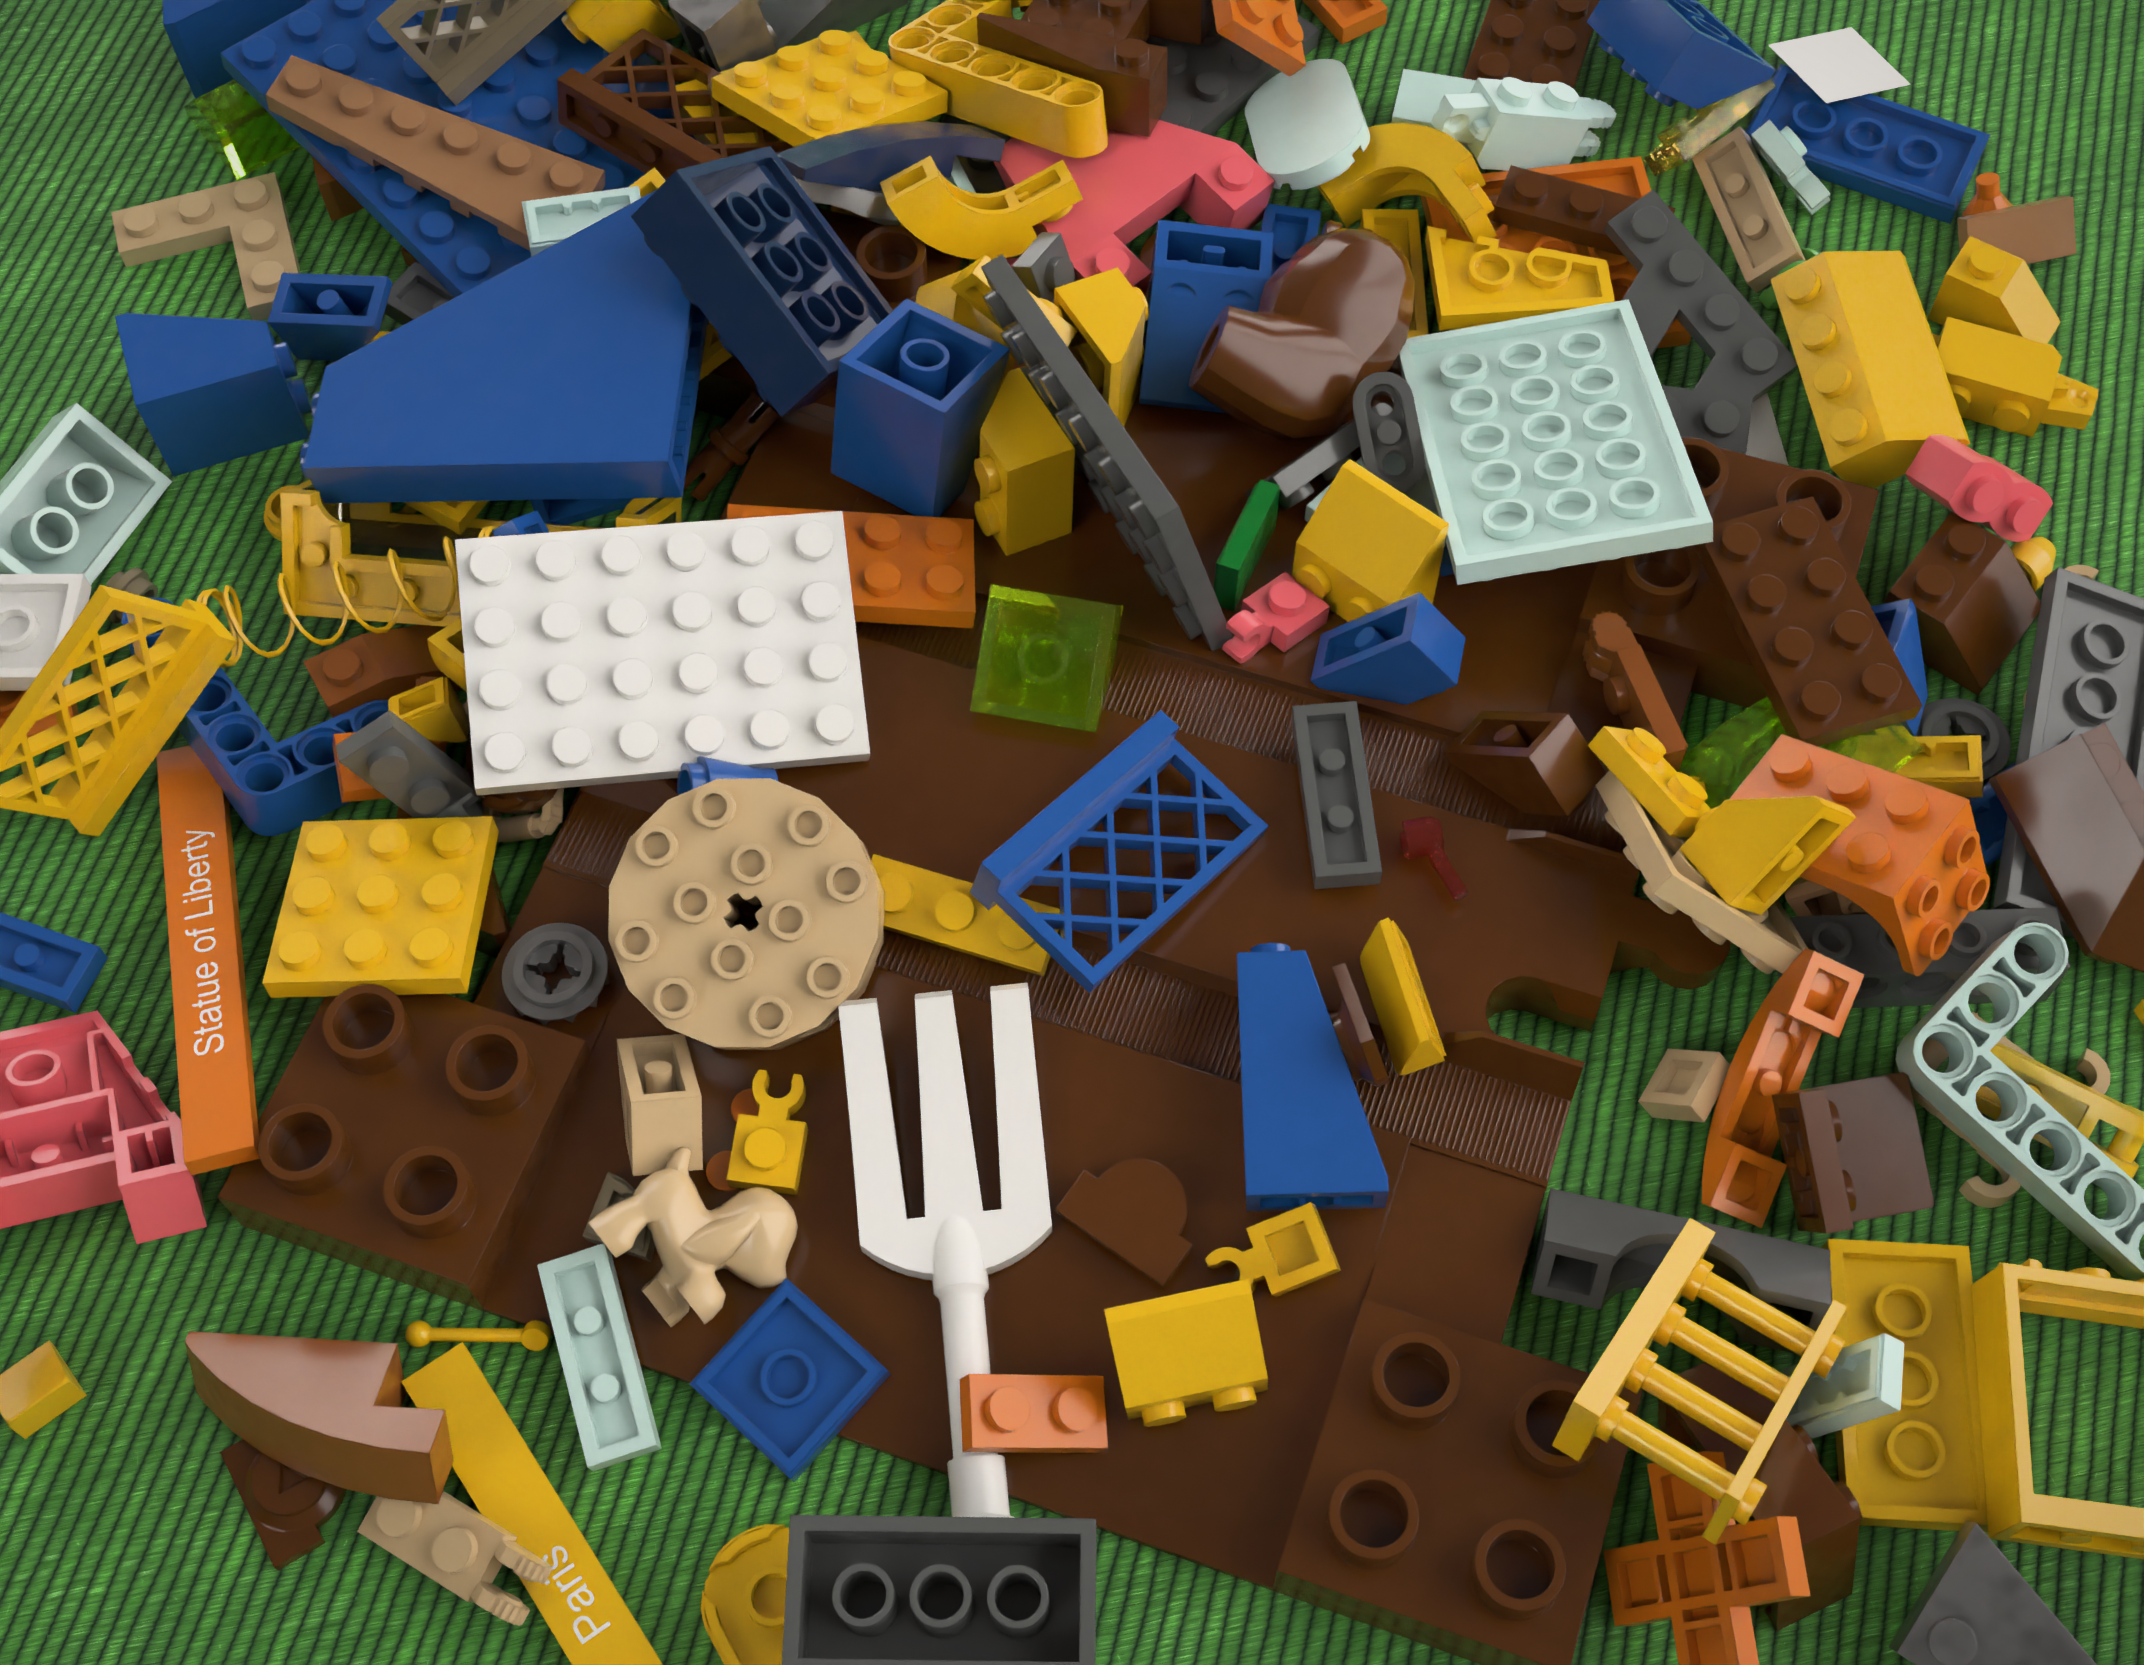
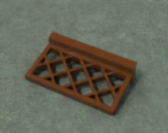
(636, 136)

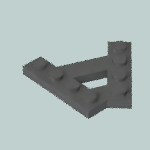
(1686, 284)

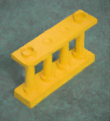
(1633, 1366)

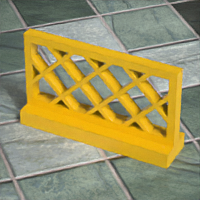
(127, 727)

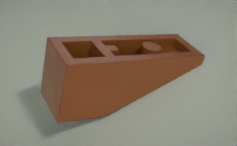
(373, 667)

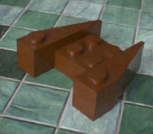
(1105, 46)

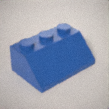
(1678, 50)

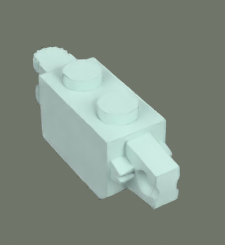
(1523, 123)

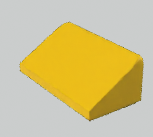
(1400, 1000)

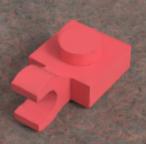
(1277, 614)

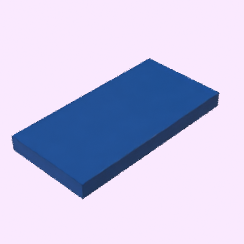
(1876, 145)

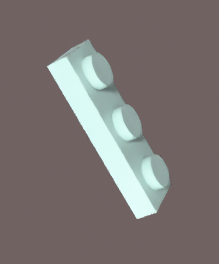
(599, 1357)

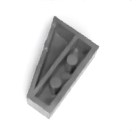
(1983, 1614)

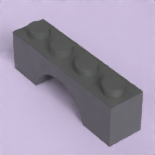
(1602, 1247)

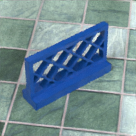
(1072, 822)

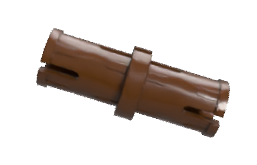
(729, 445)

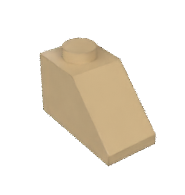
(659, 1101)

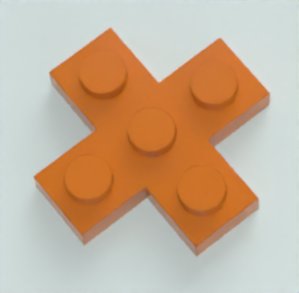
(1704, 1584)

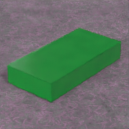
(1246, 544)

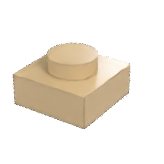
(1685, 1085)

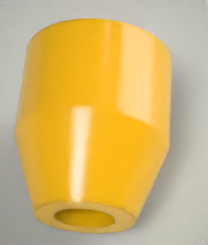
(2035, 558)

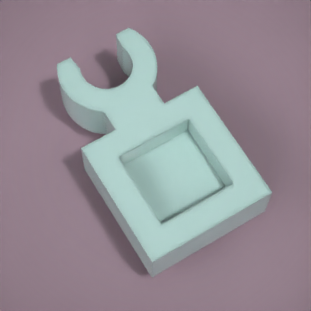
(1784, 154)

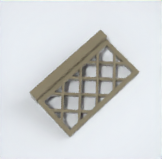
(474, 42)

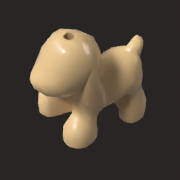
(743, 1235)

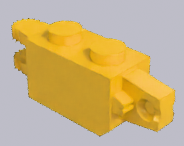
(2010, 380)

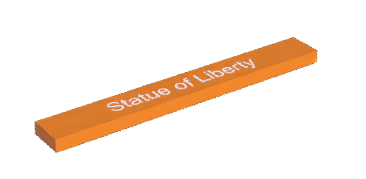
(206, 967)

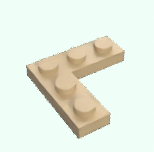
(242, 212)

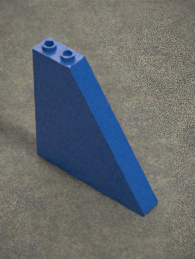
(525, 388)

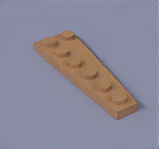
(432, 149)

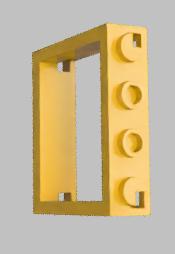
(2011, 1505)

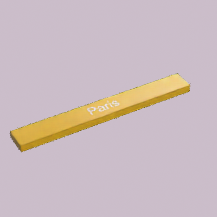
(517, 1495)

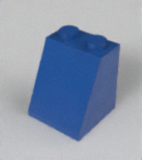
(207, 27)
(212, 387)
(914, 408)

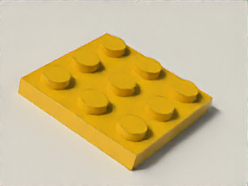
(827, 90)
(382, 906)

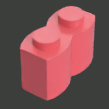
(1978, 488)

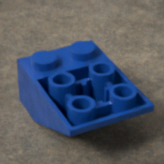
(1191, 281)

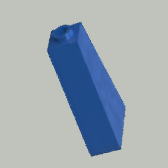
(1298, 1097)

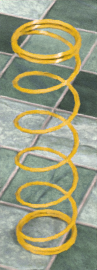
(234, 615)

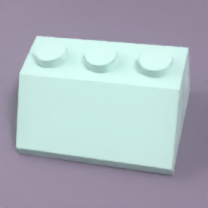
(73, 498)

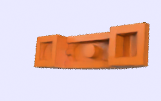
(1771, 1060)

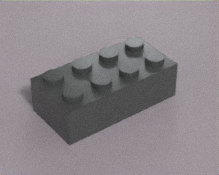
(940, 1591)

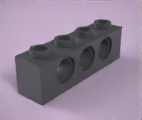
(1867, 948)

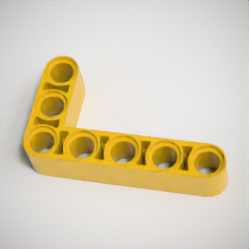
(999, 88)

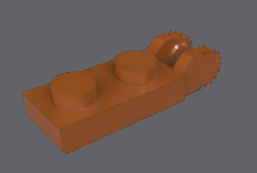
(1631, 684)

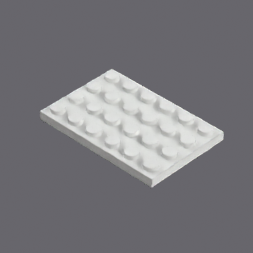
(659, 648)

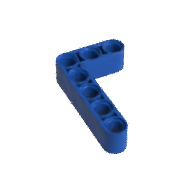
(265, 780)

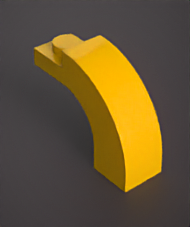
(1412, 161)

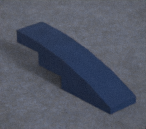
(877, 152)

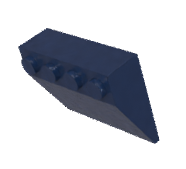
(764, 272)

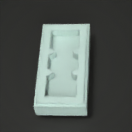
(560, 217)
(1857, 1389)

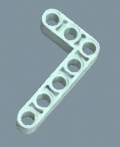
(2023, 1111)

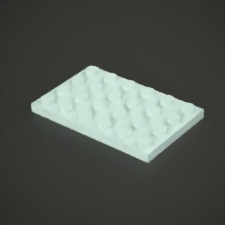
(1551, 443)

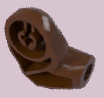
(1317, 334)

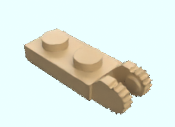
(455, 1550)

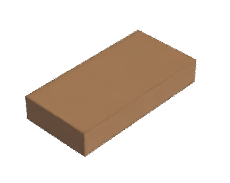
(2026, 230)

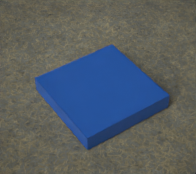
(790, 1379)

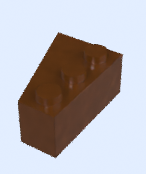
(1795, 1488)

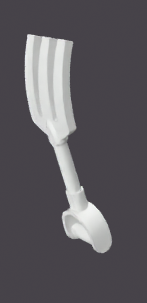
(956, 1239)

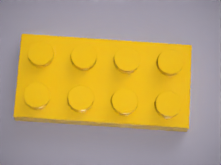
(1928, 1457)

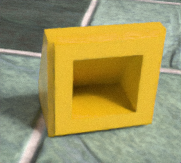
(432, 711)
(37, 1390)

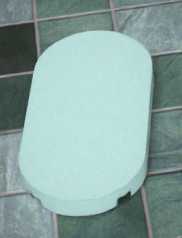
(1307, 124)

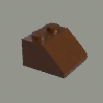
(1967, 601)

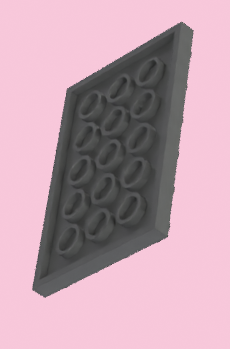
(1107, 455)

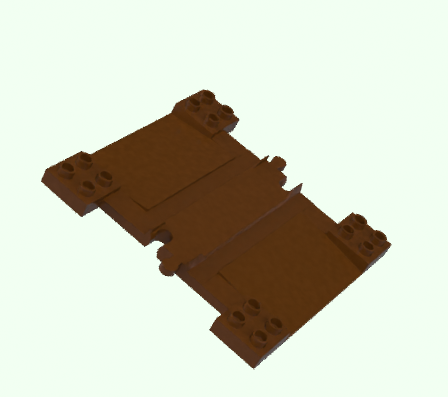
(1397, 1439)

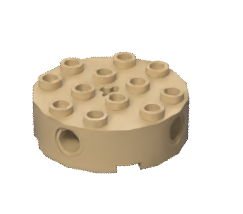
(682, 894)

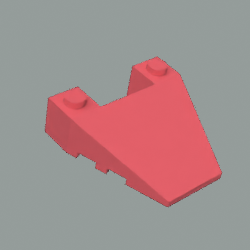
(1140, 183)
(88, 1132)

